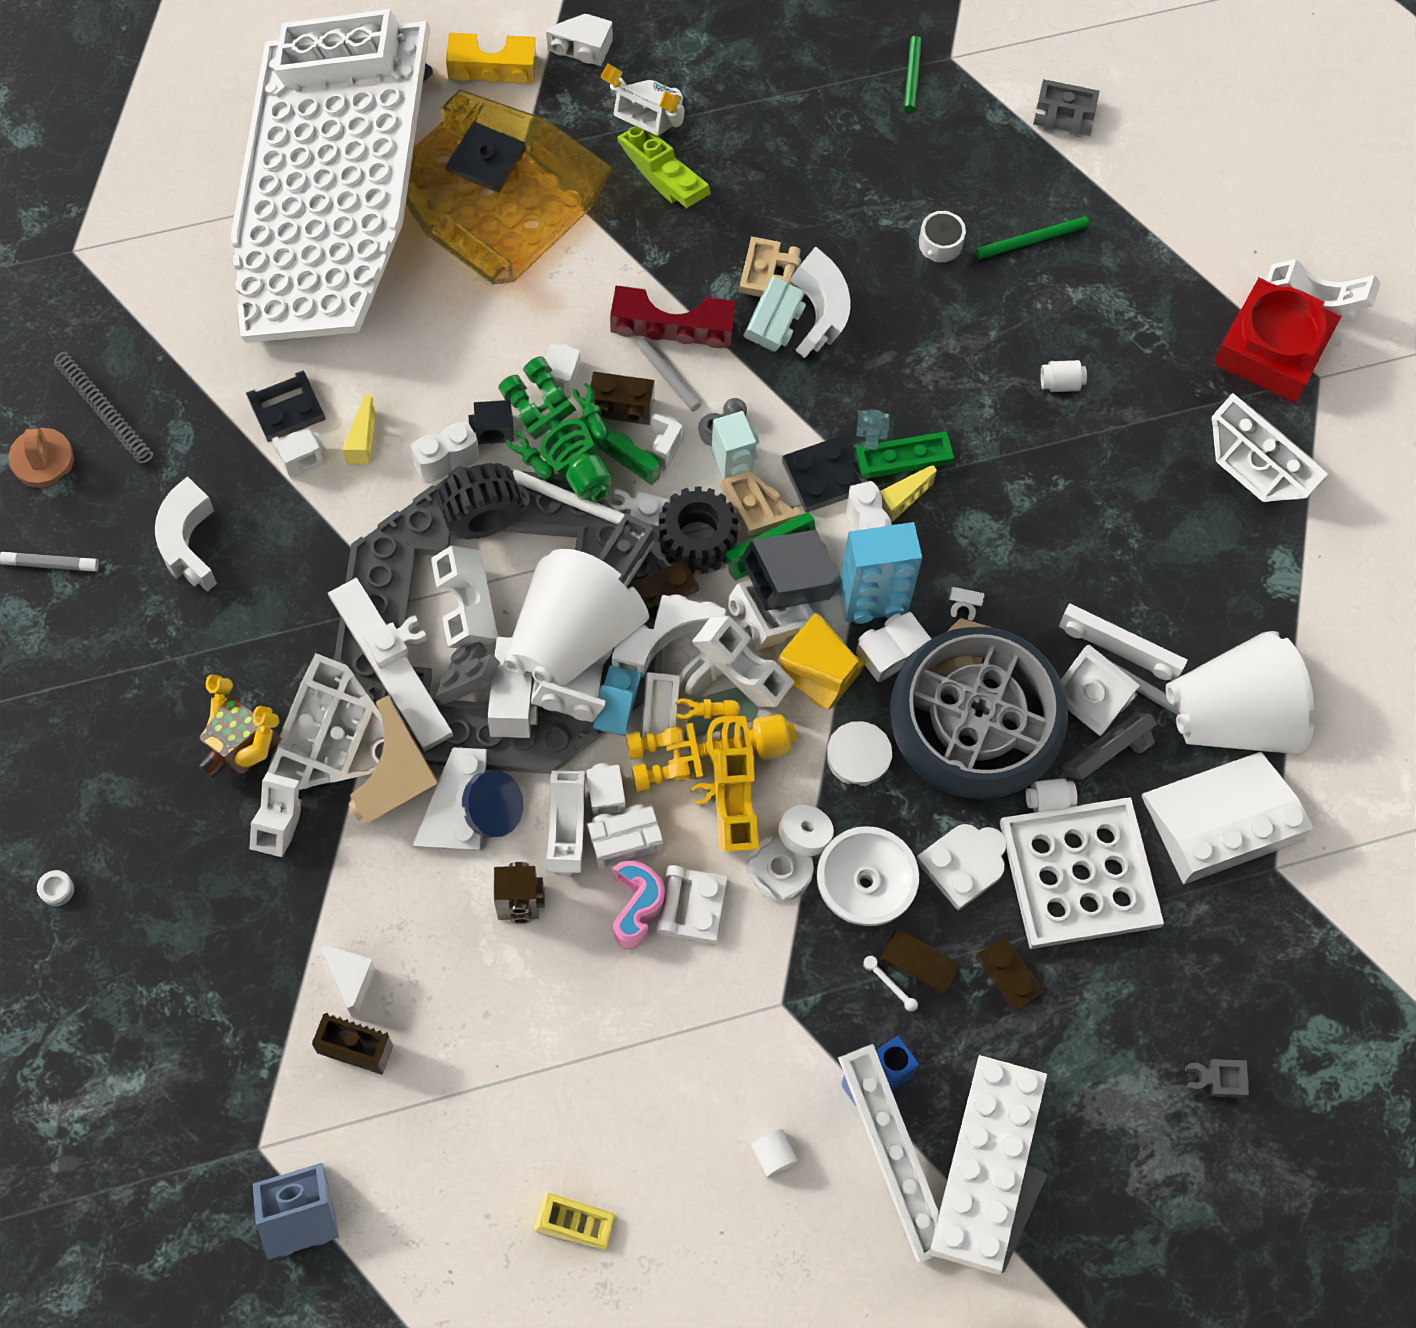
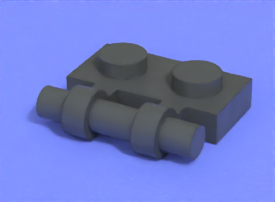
(1069, 101)

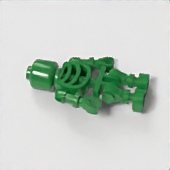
(564, 451)

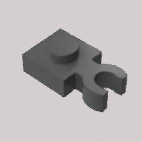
(1223, 1077)

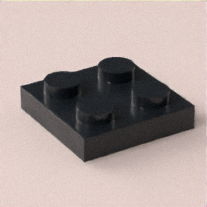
(821, 473)

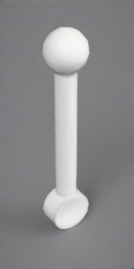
(870, 964)

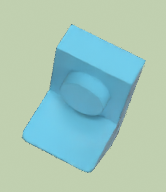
(619, 697)

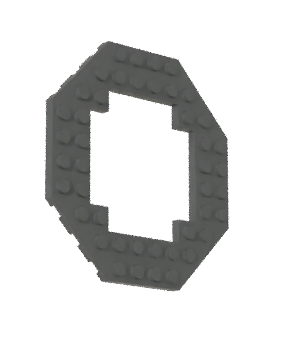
(385, 570)

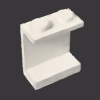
(576, 698)

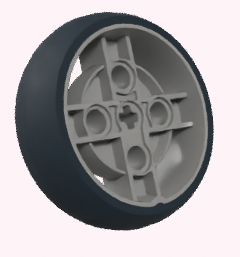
(1034, 734)

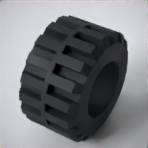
(480, 501)
(704, 508)

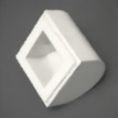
(774, 1153)

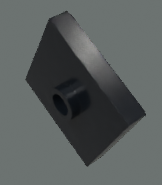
(486, 157)

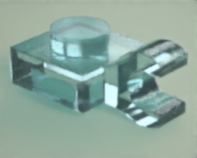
(873, 426)

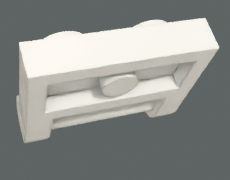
(703, 905)

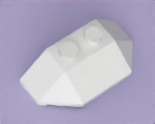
(1262, 454)

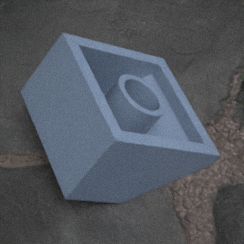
(294, 1211)

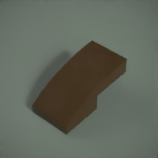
(919, 961)

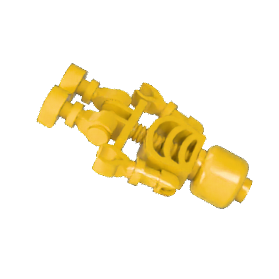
(768, 736)

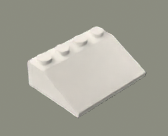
(1226, 816)

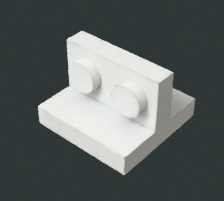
(1097, 690)

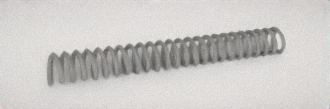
(98, 411)

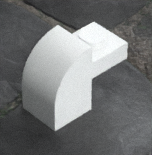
(277, 817)

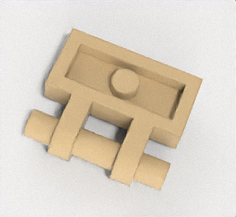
(761, 264)

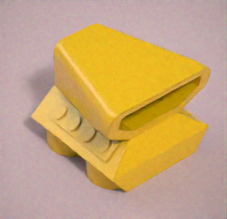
(820, 663)

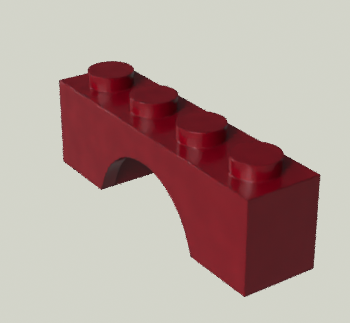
(706, 325)

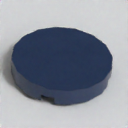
(492, 804)

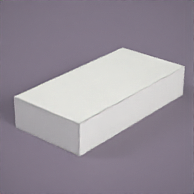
(659, 703)

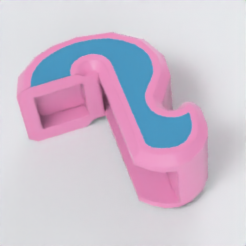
(644, 906)

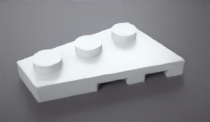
(444, 819)

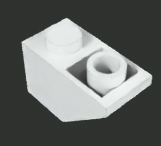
(581, 38)

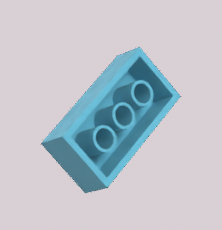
(879, 572)

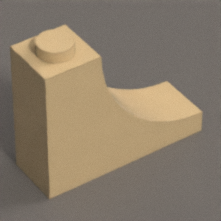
(400, 771)

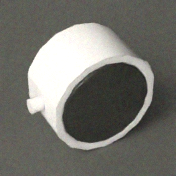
(942, 236)

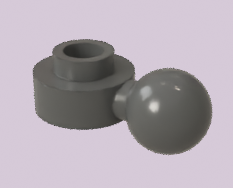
(731, 406)

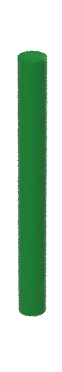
(1032, 237)

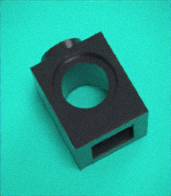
(492, 422)

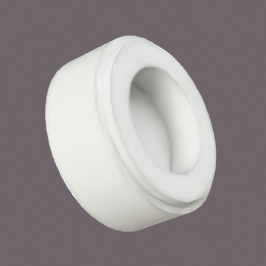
(55, 888)

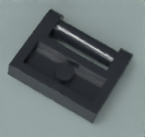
(288, 414)

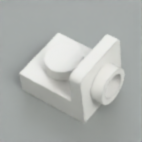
(668, 439)

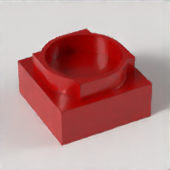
(1277, 338)

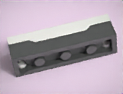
(626, 549)

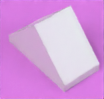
(351, 975)

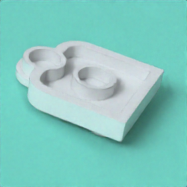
(965, 862)

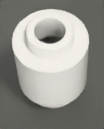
(1063, 376)
(1051, 795)

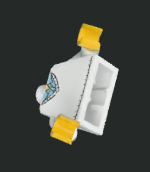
(645, 102)

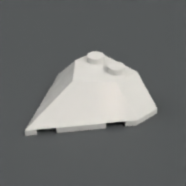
(330, 728)

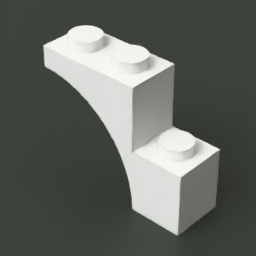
(674, 619)

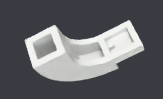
(830, 296)
(1339, 297)
(174, 523)
(566, 822)

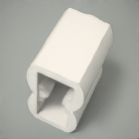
(439, 453)
(865, 507)
(891, 646)

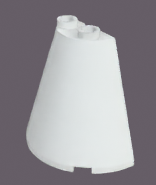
(572, 617)
(1247, 698)

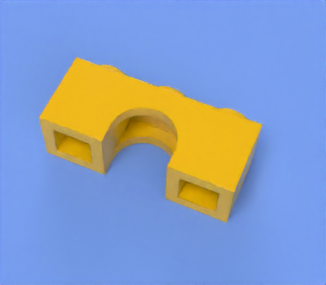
(511, 64)
(734, 809)

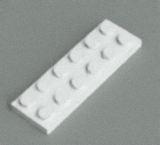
(988, 1165)

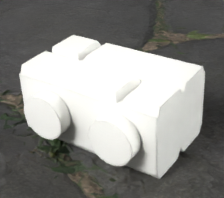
(625, 836)

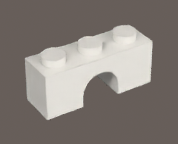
(464, 575)
(726, 648)

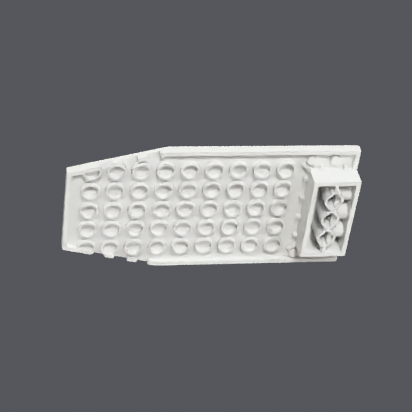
(326, 172)

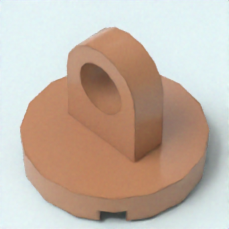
(41, 457)

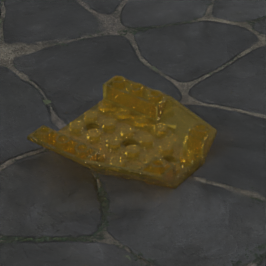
(550, 184)

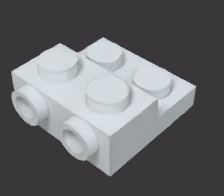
(764, 626)

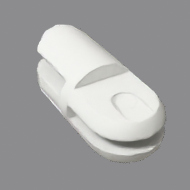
(698, 674)

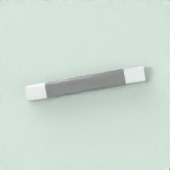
(49, 561)

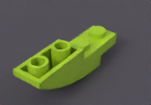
(661, 168)

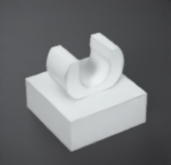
(965, 598)

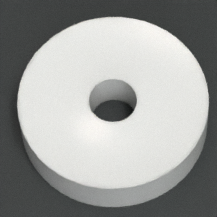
(799, 840)

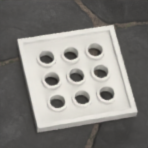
(1077, 924)

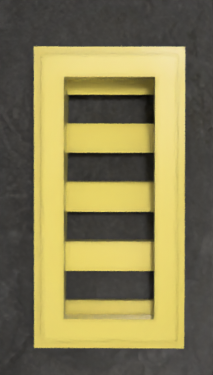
(360, 440)
(905, 492)
(556, 1230)

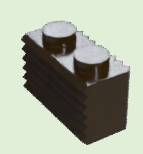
(352, 1043)

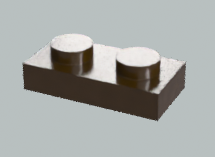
(669, 581)
(1009, 974)

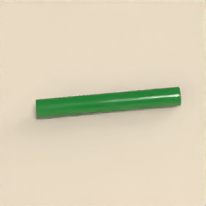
(912, 74)

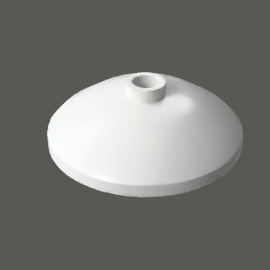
(873, 856)

